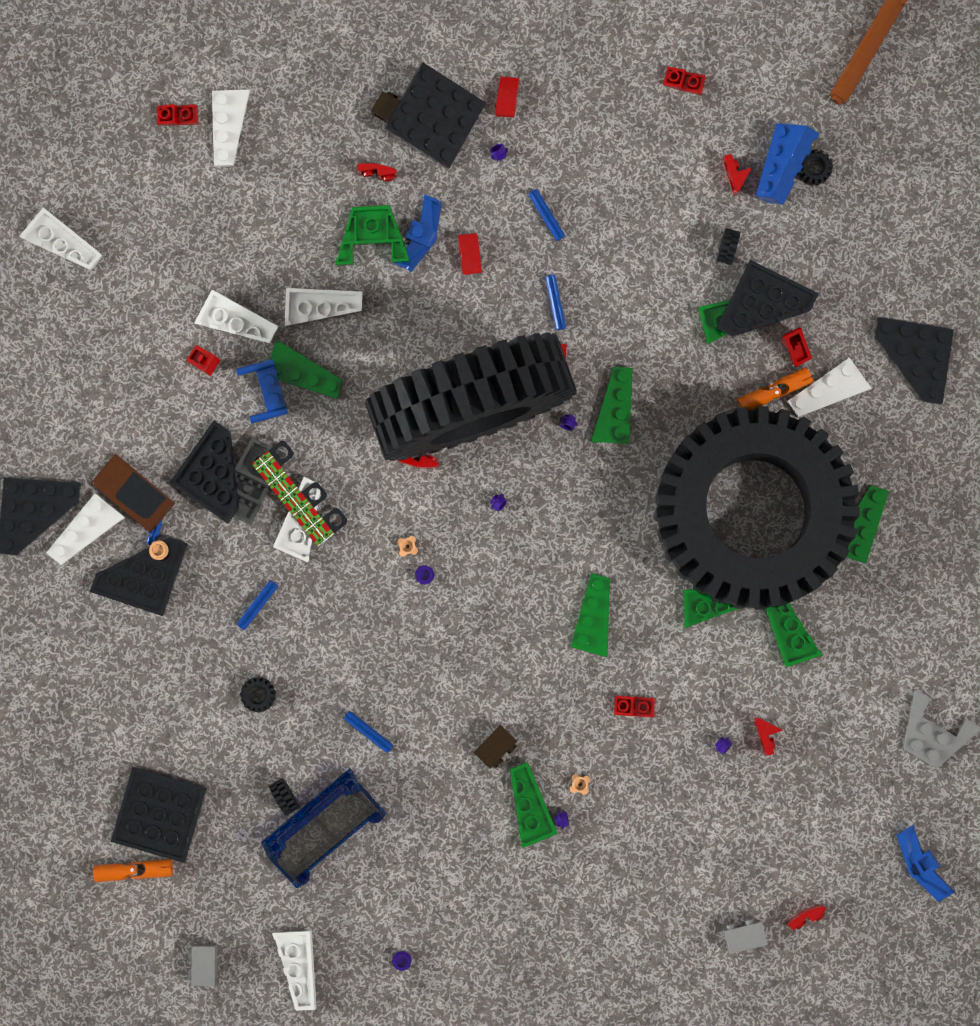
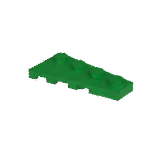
(593, 621)
(532, 814)

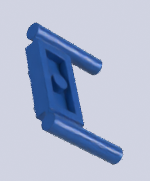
(270, 389)

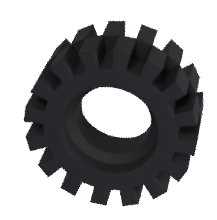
(826, 164)
(728, 246)
(246, 694)
(284, 797)

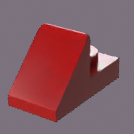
(735, 178)
(796, 347)
(203, 360)
(764, 730)

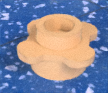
(412, 548)
(578, 779)

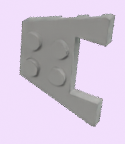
(930, 741)

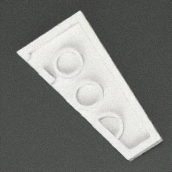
(228, 116)
(57, 238)
(316, 304)
(234, 318)
(833, 387)
(85, 528)
(292, 537)
(298, 962)

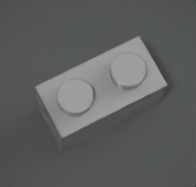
(744, 936)
(204, 965)

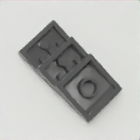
(250, 484)

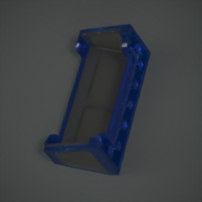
(322, 827)

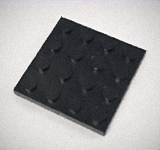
(435, 115)
(158, 814)

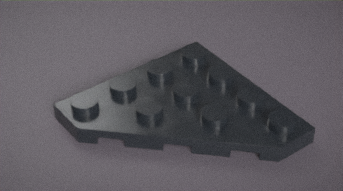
(763, 300)
(919, 353)
(210, 473)
(31, 508)
(142, 579)

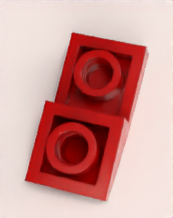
(684, 81)
(507, 97)
(177, 115)
(384, 172)
(469, 253)
(427, 462)
(634, 706)
(812, 913)

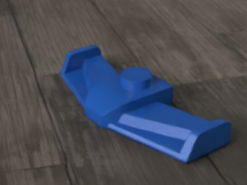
(422, 234)
(922, 865)

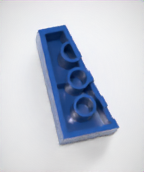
(784, 161)

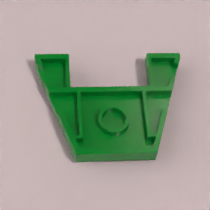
(372, 226)

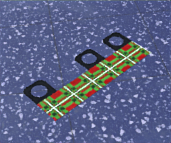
(297, 502)

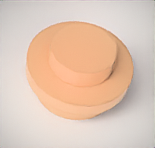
(158, 550)

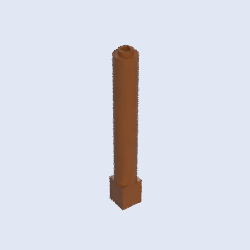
(866, 50)

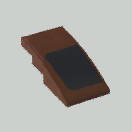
(133, 493)

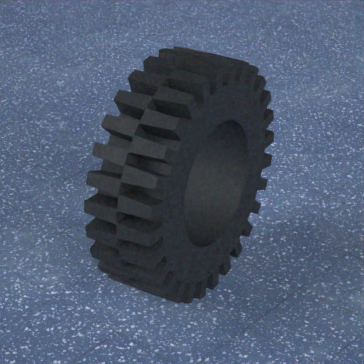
(470, 396)
(812, 466)

